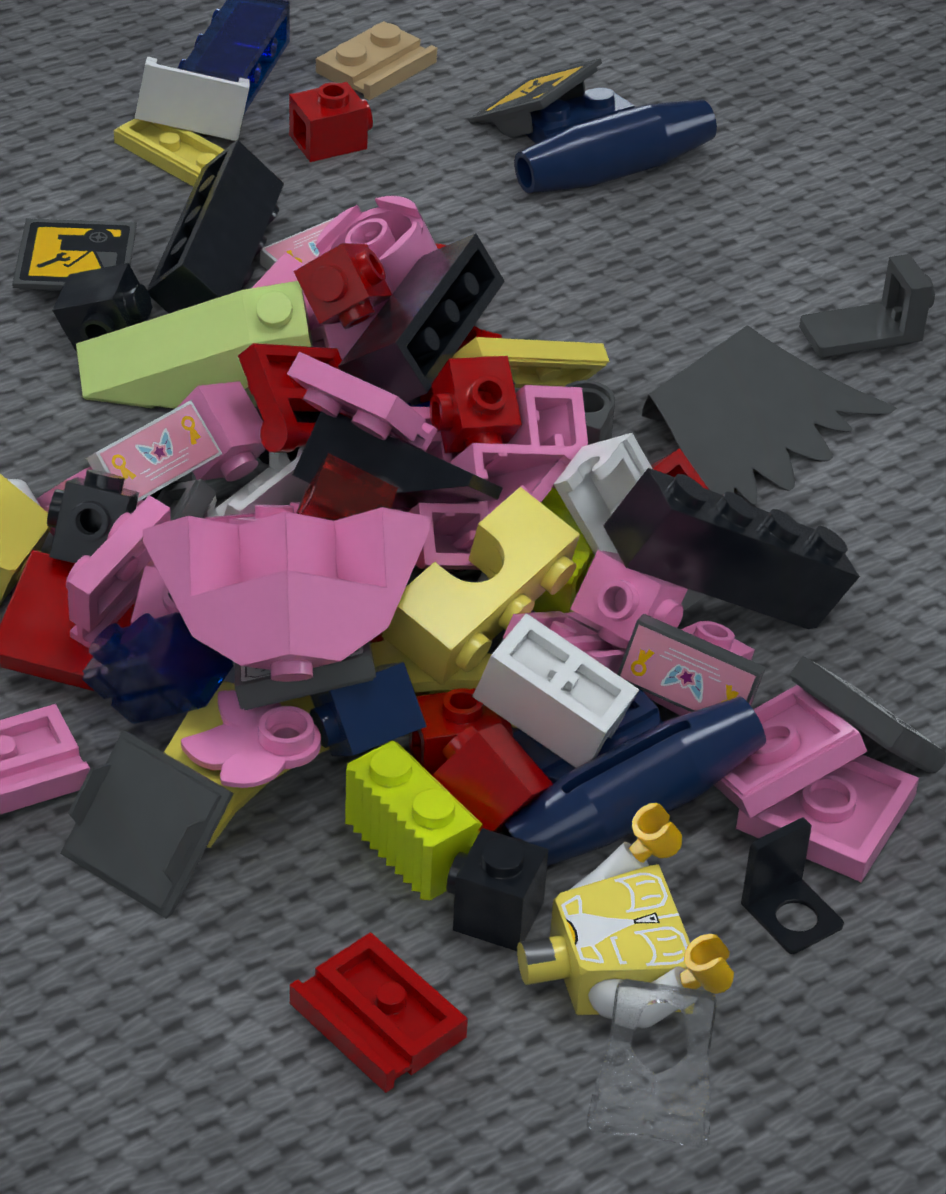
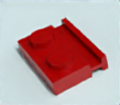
(378, 1011)

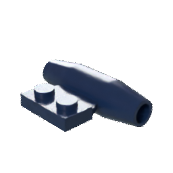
(607, 138)
(635, 767)

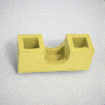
(451, 621)

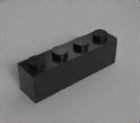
(217, 231)
(425, 319)
(730, 549)

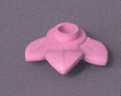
(254, 742)

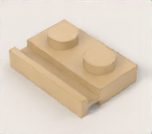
(376, 59)

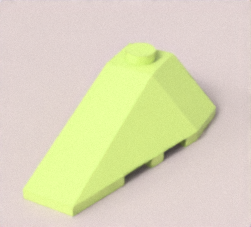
(191, 347)

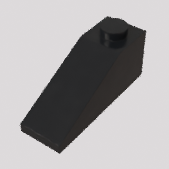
(414, 472)

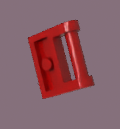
(279, 394)

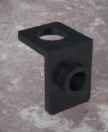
(776, 879)

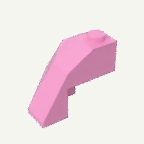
(533, 459)
(288, 585)

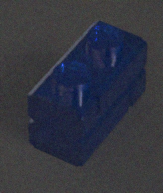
(154, 668)

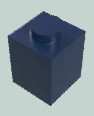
(368, 712)

